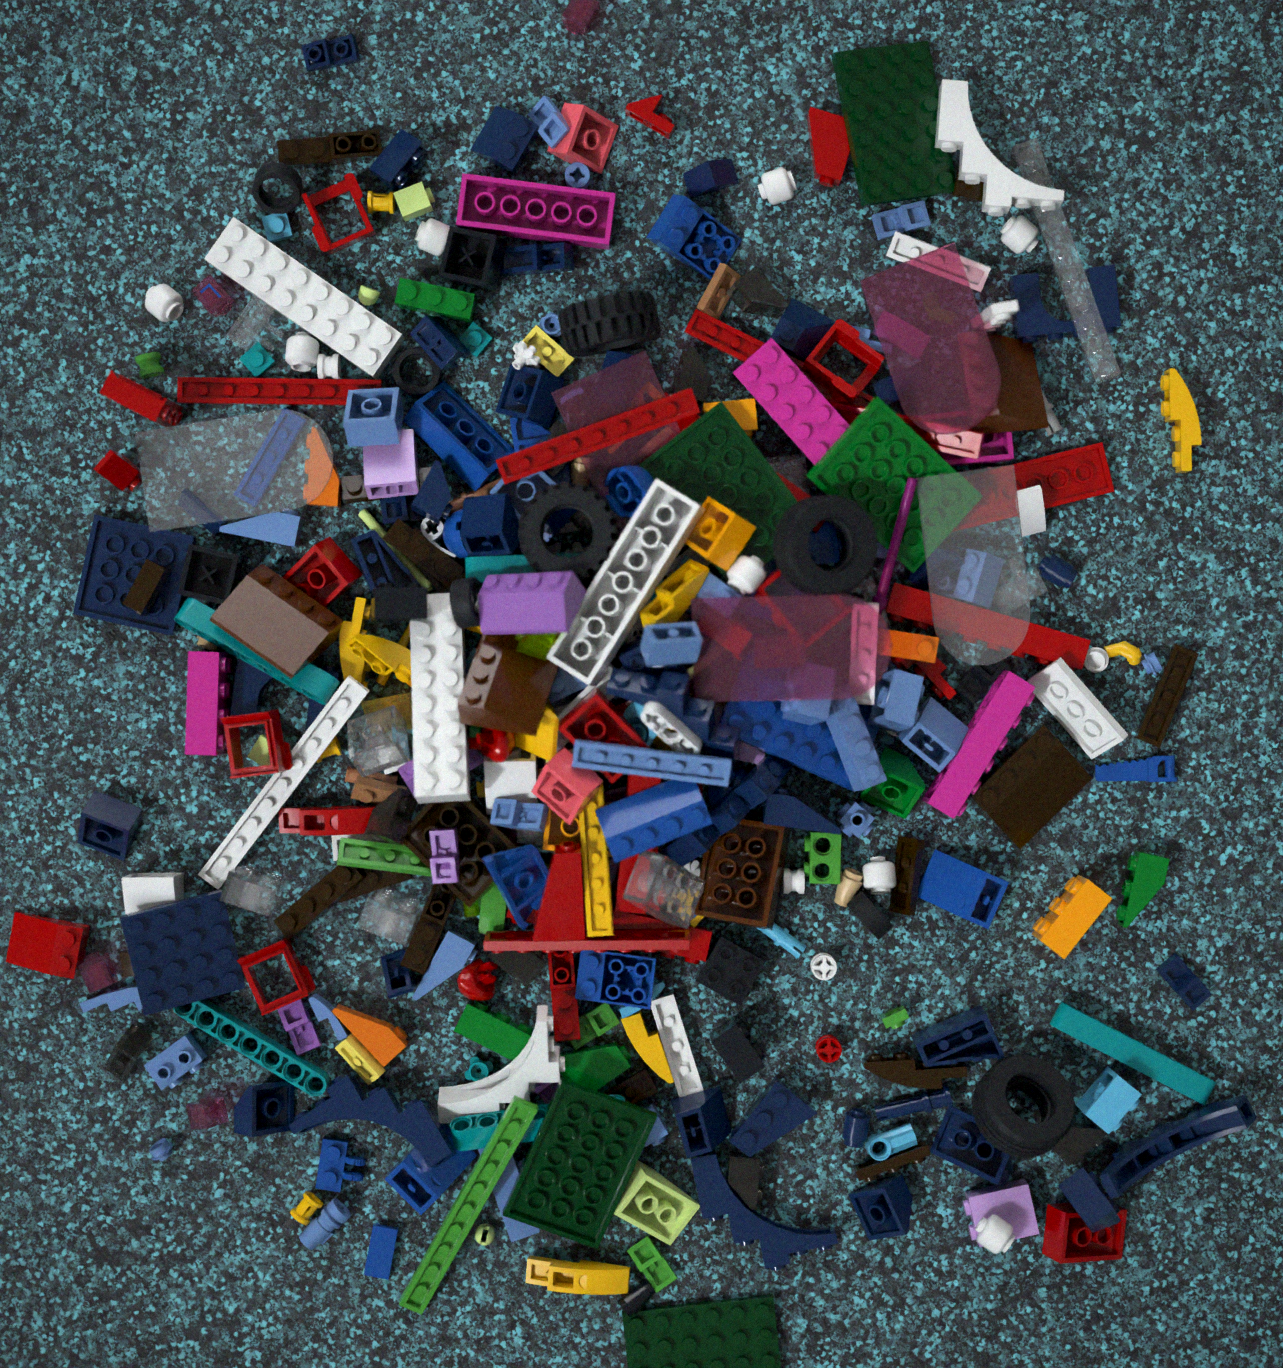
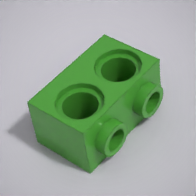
(830, 856)

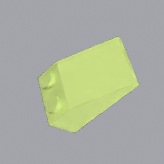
(655, 1204)

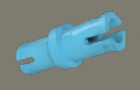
(784, 939)

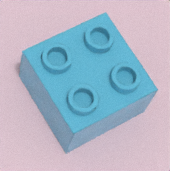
(1109, 1100)

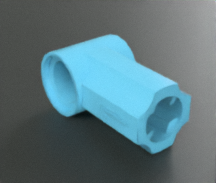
(894, 1141)

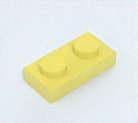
(551, 354)
(360, 1059)

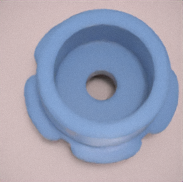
(545, 325)
(1151, 664)
(161, 1150)

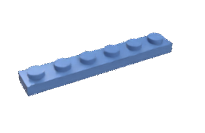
(651, 762)

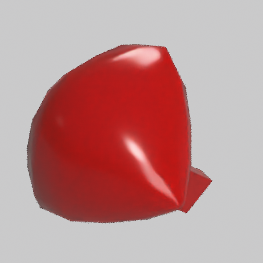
(493, 744)
(477, 981)

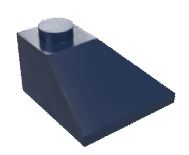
(800, 330)
(265, 1109)
(883, 1207)

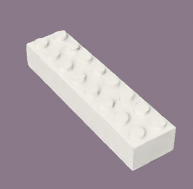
(304, 298)
(626, 582)
(437, 682)

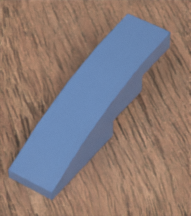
(114, 998)

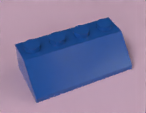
(458, 435)
(652, 817)

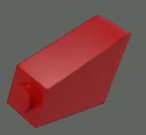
(828, 146)

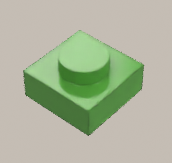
(894, 1018)

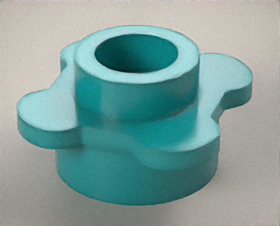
(475, 1063)

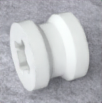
(329, 366)
(793, 881)
(823, 971)

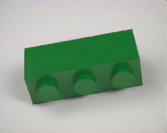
(436, 300)
(493, 1030)

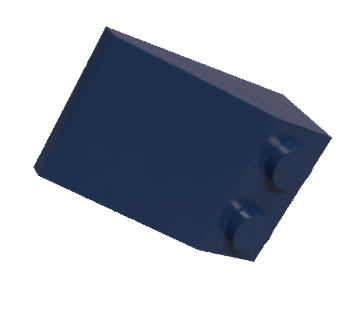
(788, 811)
(966, 1147)

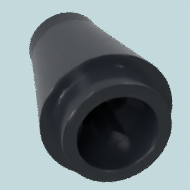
(636, 1298)

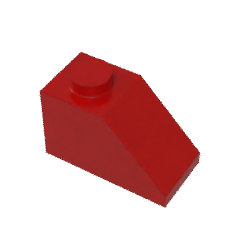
(119, 471)

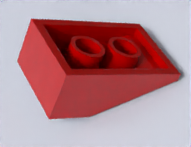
(324, 572)
(600, 721)
(47, 944)
(1071, 1241)

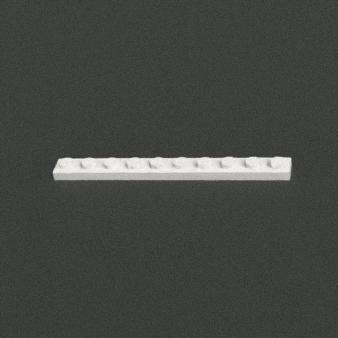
(284, 783)

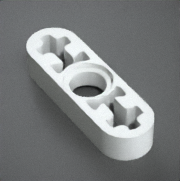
(659, 718)

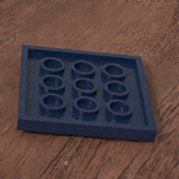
(113, 563)
(182, 952)

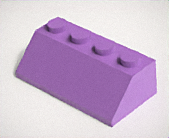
(529, 603)

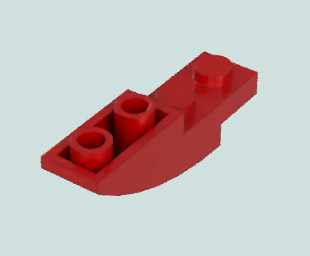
(931, 672)
(324, 820)
(563, 991)

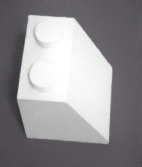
(511, 778)
(151, 890)

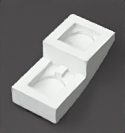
(1031, 510)

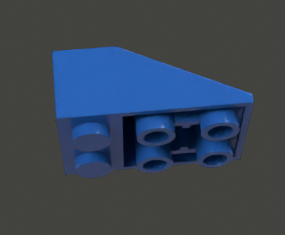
(693, 236)
(961, 888)
(616, 978)
(425, 1184)

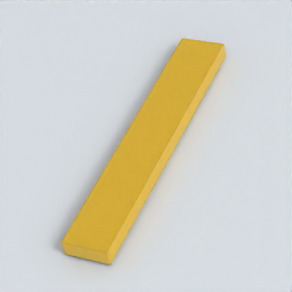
(596, 870)

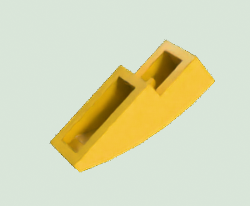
(675, 594)
(647, 1045)

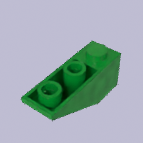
(1144, 881)

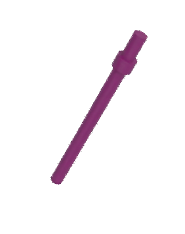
(894, 546)

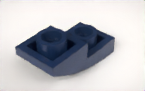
(331, 54)

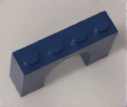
(1034, 322)
(250, 686)

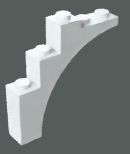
(977, 164)
(536, 1063)

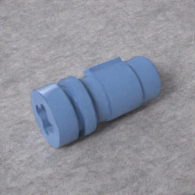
(323, 1225)

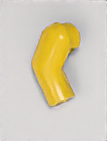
(1125, 649)

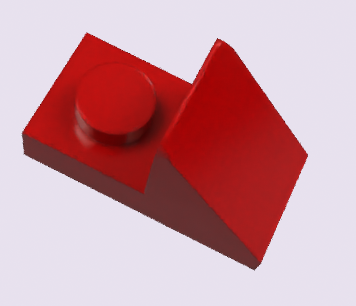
(644, 112)

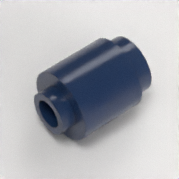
(1057, 571)
(856, 1127)

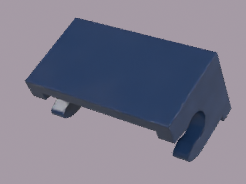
(439, 342)

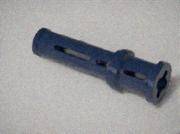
(925, 1102)

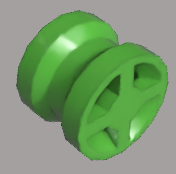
(149, 365)

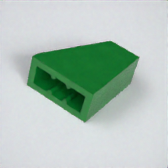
(596, 1064)

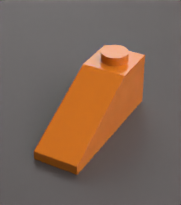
(913, 646)
(376, 1035)

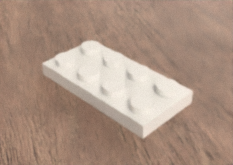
(1076, 708)

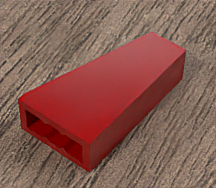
(562, 901)

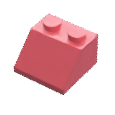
(588, 137)
(565, 787)

